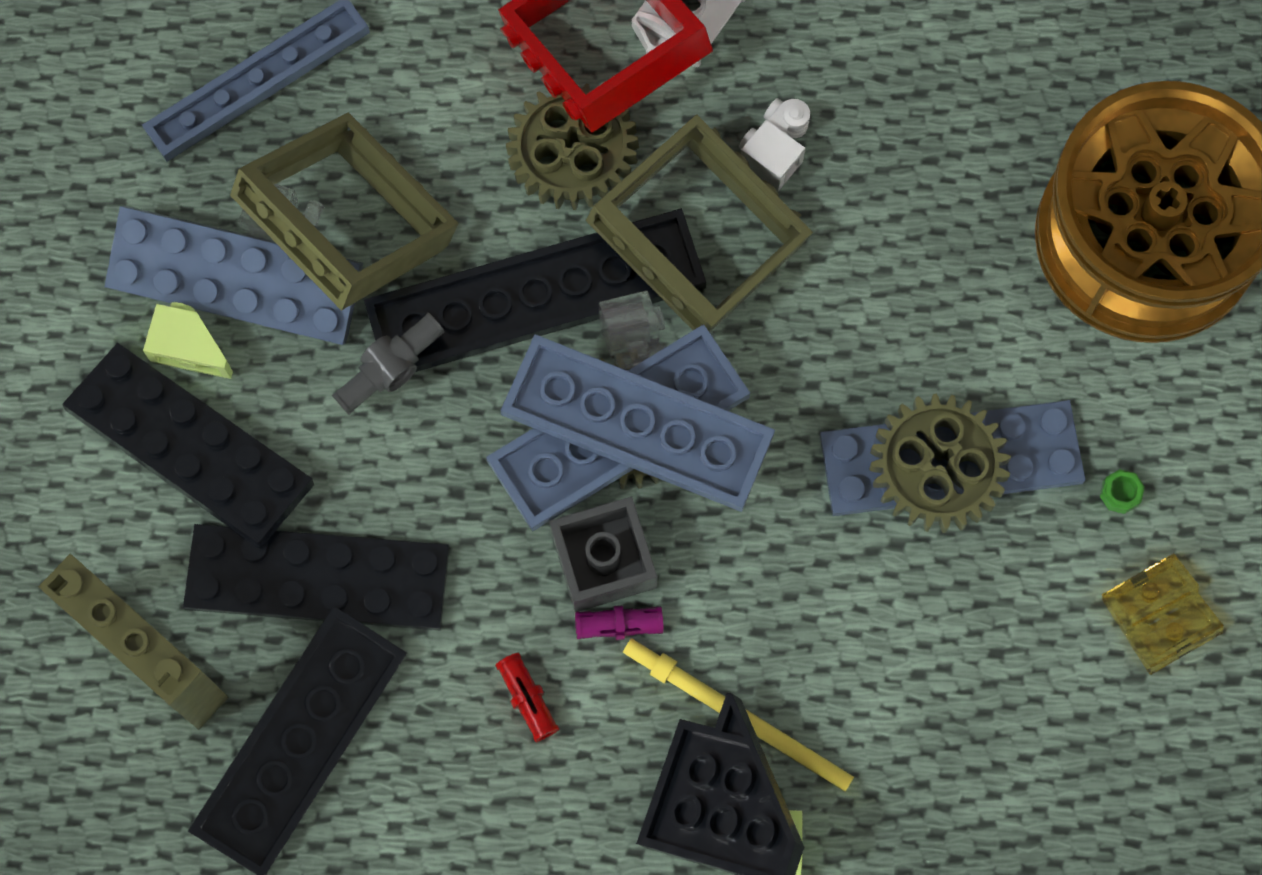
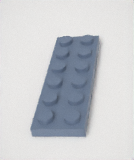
(220, 275)
(638, 422)
(1037, 436)
(553, 475)

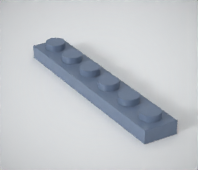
(255, 79)

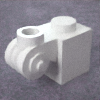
(771, 148)

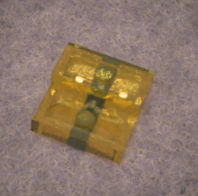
(1151, 597)

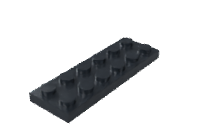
(188, 445)
(310, 573)
(297, 742)

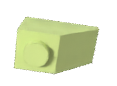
(182, 341)

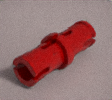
(514, 670)

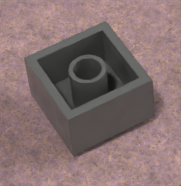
(603, 554)

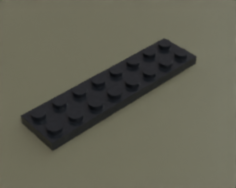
(529, 292)

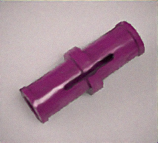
(619, 622)

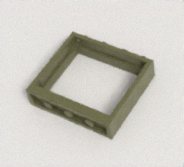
(306, 245)
(654, 267)
(133, 641)

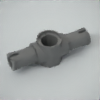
(388, 363)

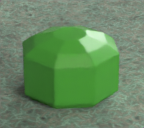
(1122, 491)

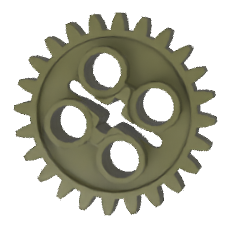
(562, 177)
(972, 443)

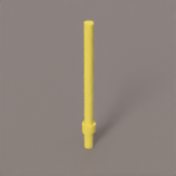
(665, 669)

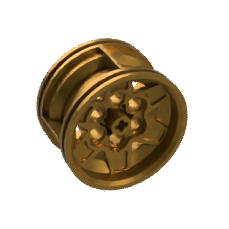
(1165, 135)

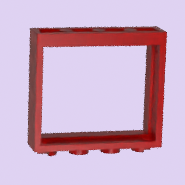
(627, 86)

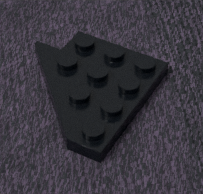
(722, 801)

